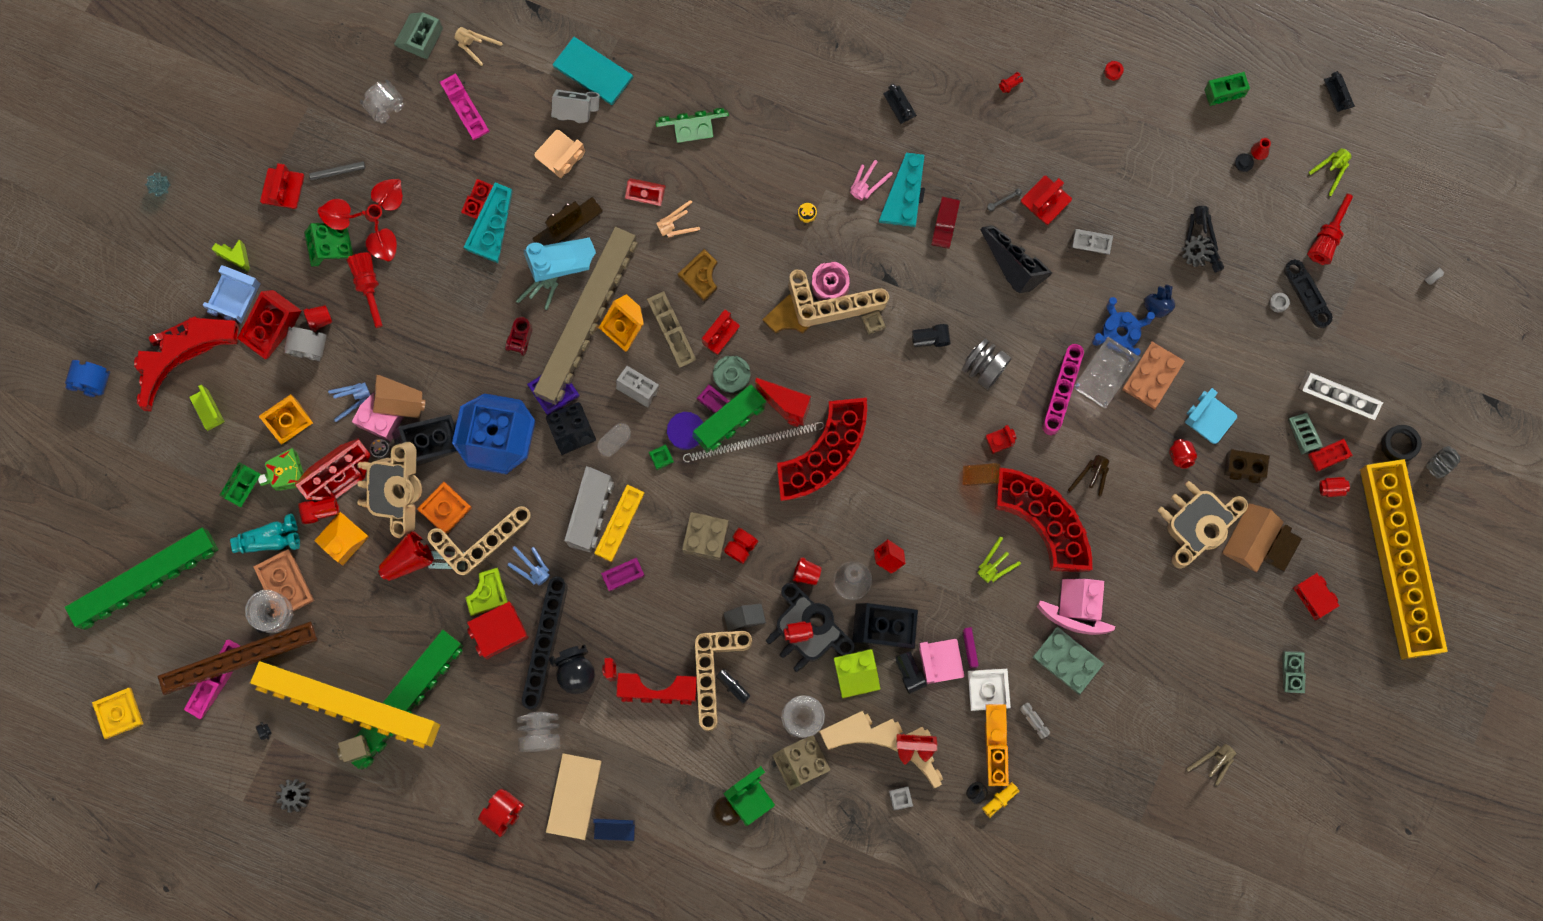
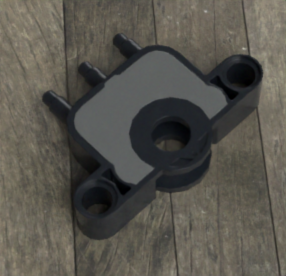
(824, 637)

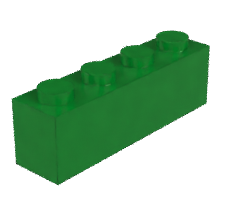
(729, 418)

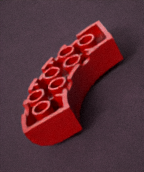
(830, 452)
(1049, 516)

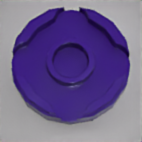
(681, 430)

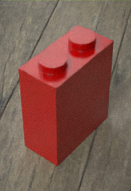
(497, 630)

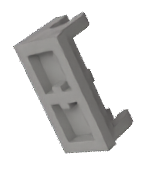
(1092, 241)
(637, 386)

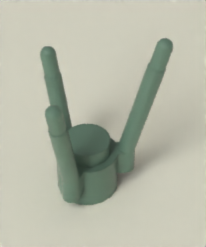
(546, 284)

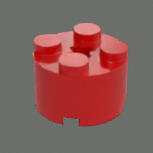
(501, 812)

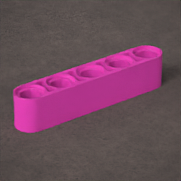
(1063, 380)

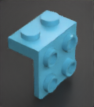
(1210, 417)

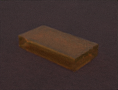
(981, 474)

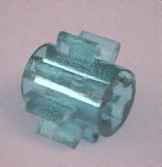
(157, 184)

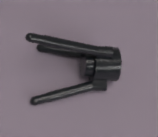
(1202, 217)

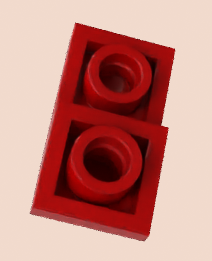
(477, 199)

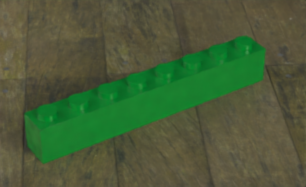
(141, 578)
(413, 687)

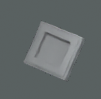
(900, 798)

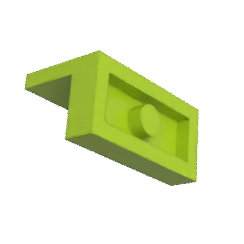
(206, 408)

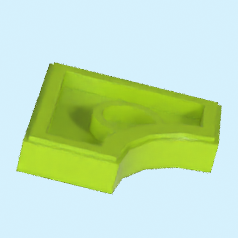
(489, 593)

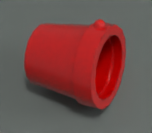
(317, 317)
(806, 572)

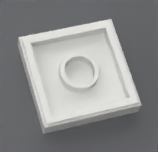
(988, 688)

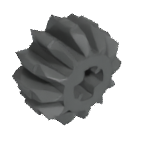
(1195, 244)
(1443, 462)
(287, 791)

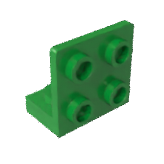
(327, 243)
(749, 797)

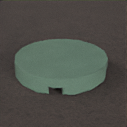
(731, 374)

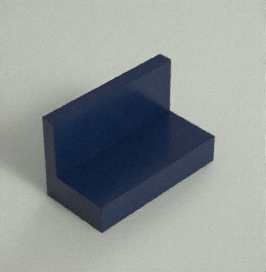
(614, 829)

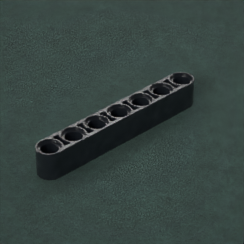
(543, 633)

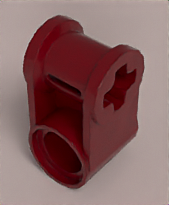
(519, 340)

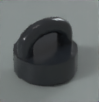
(977, 792)

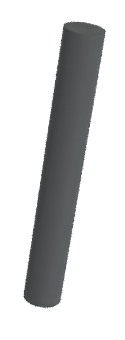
(337, 170)

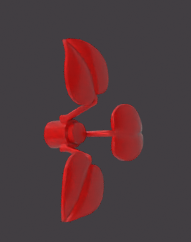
(381, 243)

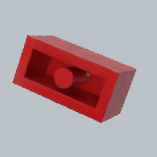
(1316, 596)

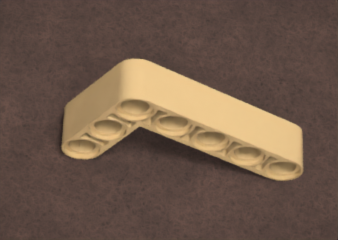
(833, 304)
(482, 543)
(710, 670)

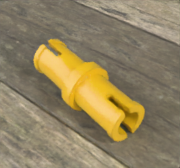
(1000, 800)

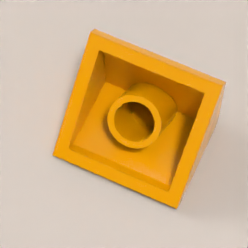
(286, 419)

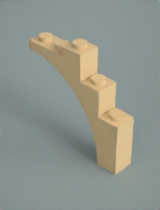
(858, 730)

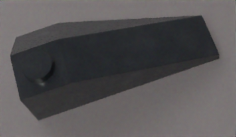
(1017, 267)

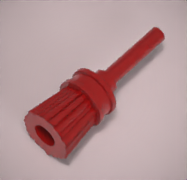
(1329, 236)
(365, 281)

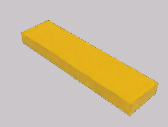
(619, 523)

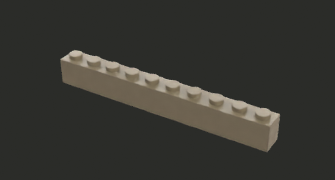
(585, 316)

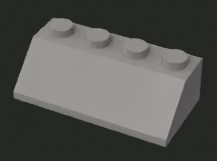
(588, 510)

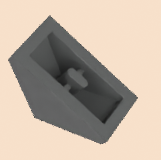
(744, 617)

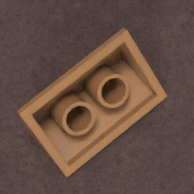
(1253, 536)

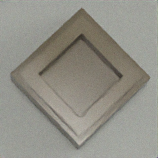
(873, 322)

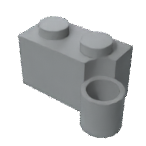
(574, 105)

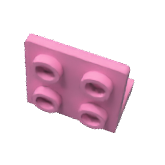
(941, 661)

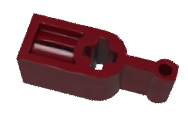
(945, 222)

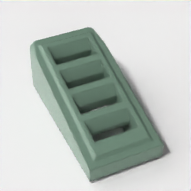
(1311, 431)

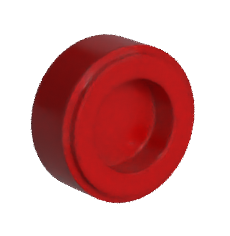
(1113, 70)

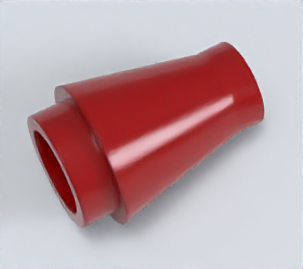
(1261, 149)

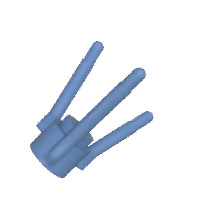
(359, 391)
(539, 575)

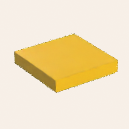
(117, 713)

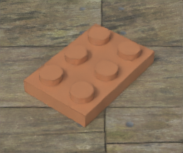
(1153, 375)
(284, 576)

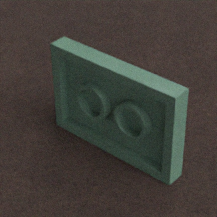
(1068, 660)

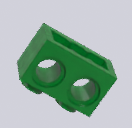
(1227, 88)
(239, 484)

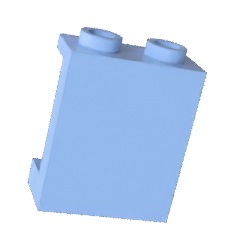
(232, 295)

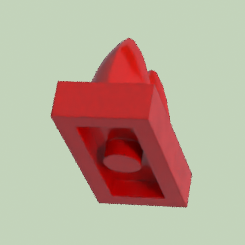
(909, 743)

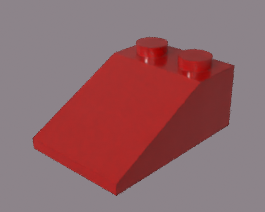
(268, 323)
(788, 403)

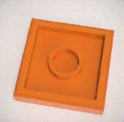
(444, 508)

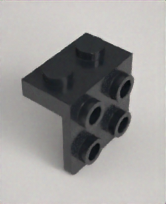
(570, 428)

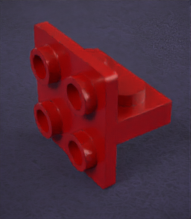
(282, 187)
(1046, 199)

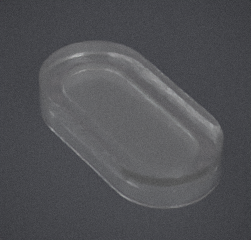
(614, 439)

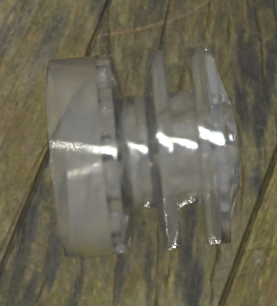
(259, 607)
(809, 707)
(538, 732)

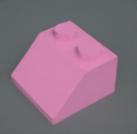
(376, 423)
(1081, 599)

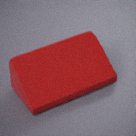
(645, 192)

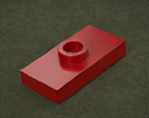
(1330, 455)
(609, 669)

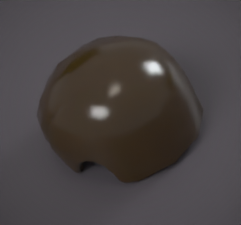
(724, 813)

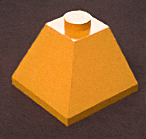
(623, 322)
(341, 538)

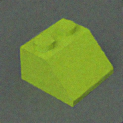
(857, 673)

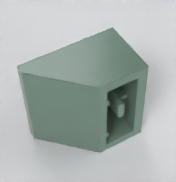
(419, 34)

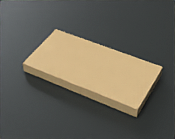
(574, 796)

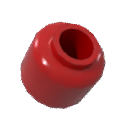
(1183, 453)

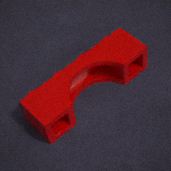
(682, 689)

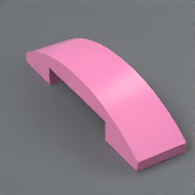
(1050, 612)

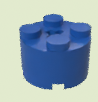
(87, 378)

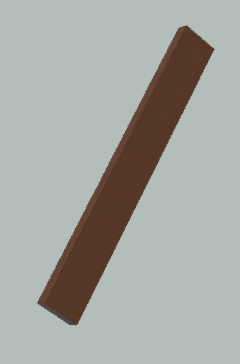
(237, 658)

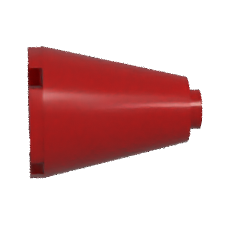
(406, 558)

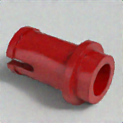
(1007, 84)

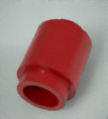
(1334, 487)
(798, 632)

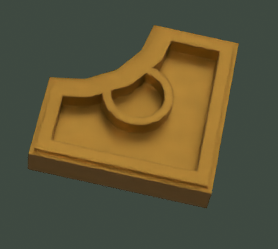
(699, 274)
(785, 317)

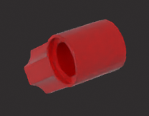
(313, 511)

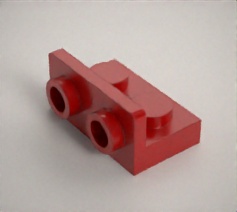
(720, 332)

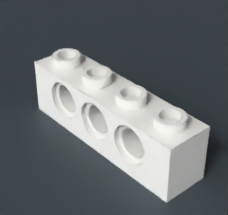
(1341, 395)

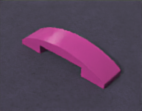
(464, 107)

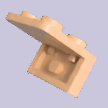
(560, 153)

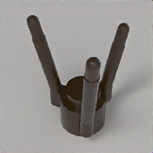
(1099, 466)

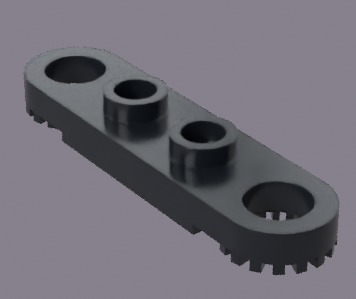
(1308, 293)

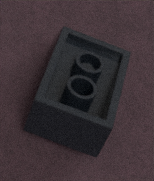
(430, 437)
(885, 625)

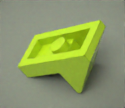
(236, 256)

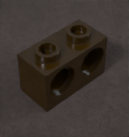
(1246, 460)

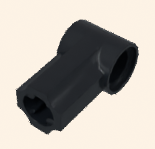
(937, 336)
(912, 677)

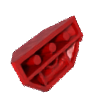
(334, 472)

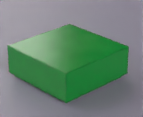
(661, 457)

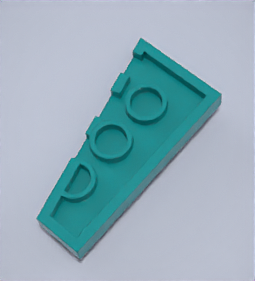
(903, 199)
(490, 225)

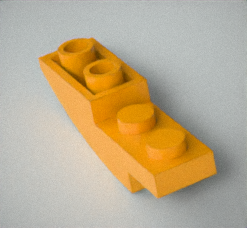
(996, 745)

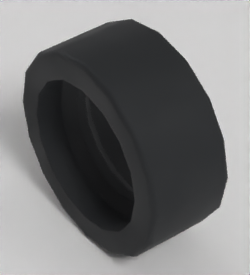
(1411, 433)

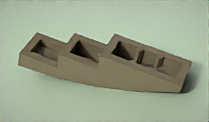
(671, 329)

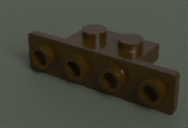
(568, 221)

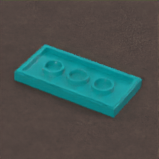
(592, 70)

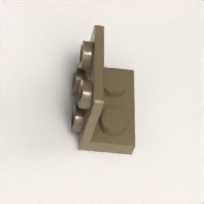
(801, 762)

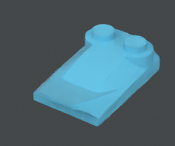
(559, 258)

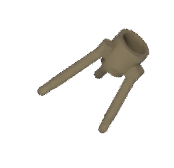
(1224, 755)

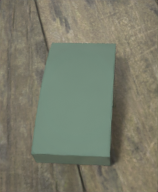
(1293, 672)

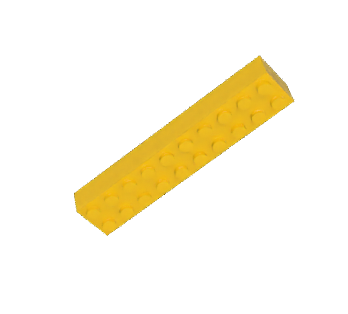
(1403, 559)

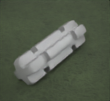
(1034, 720)

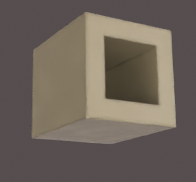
(353, 749)

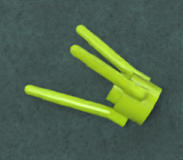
(1339, 160)
(989, 571)

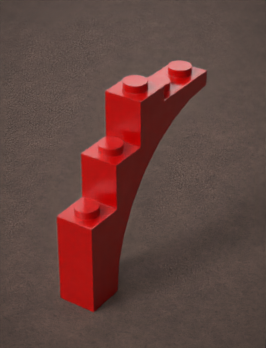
(200, 335)

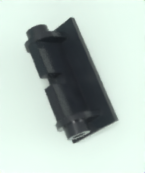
(1339, 92)
(899, 103)

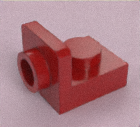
(1001, 439)

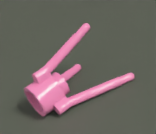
(860, 189)

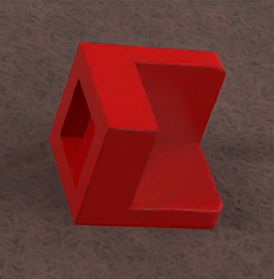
(889, 556)

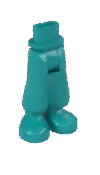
(268, 537)

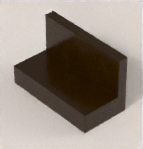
(1282, 548)

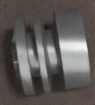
(986, 363)

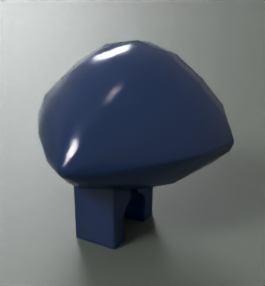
(1160, 303)

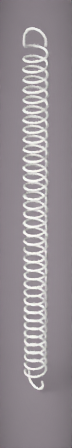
(754, 441)

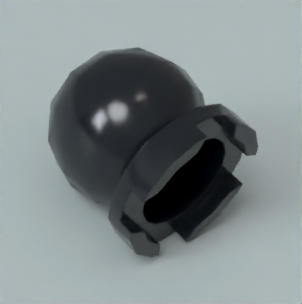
(574, 671)

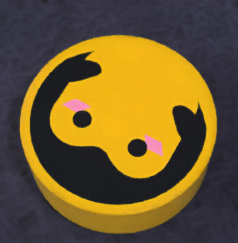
(807, 212)

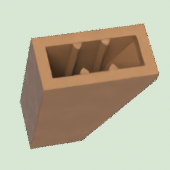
(396, 398)

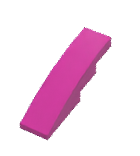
(208, 690)

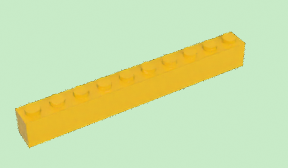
(346, 704)

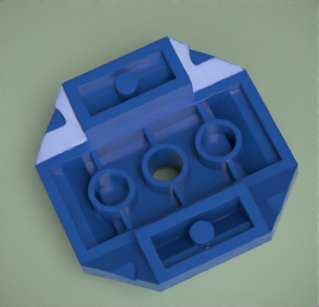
(493, 452)

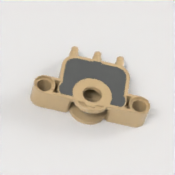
(385, 492)
(1189, 523)

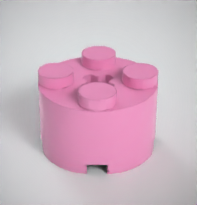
(827, 273)

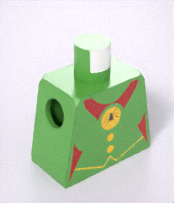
(282, 471)

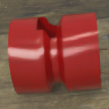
(740, 546)

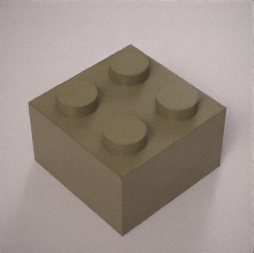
(705, 536)

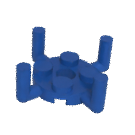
(1124, 320)

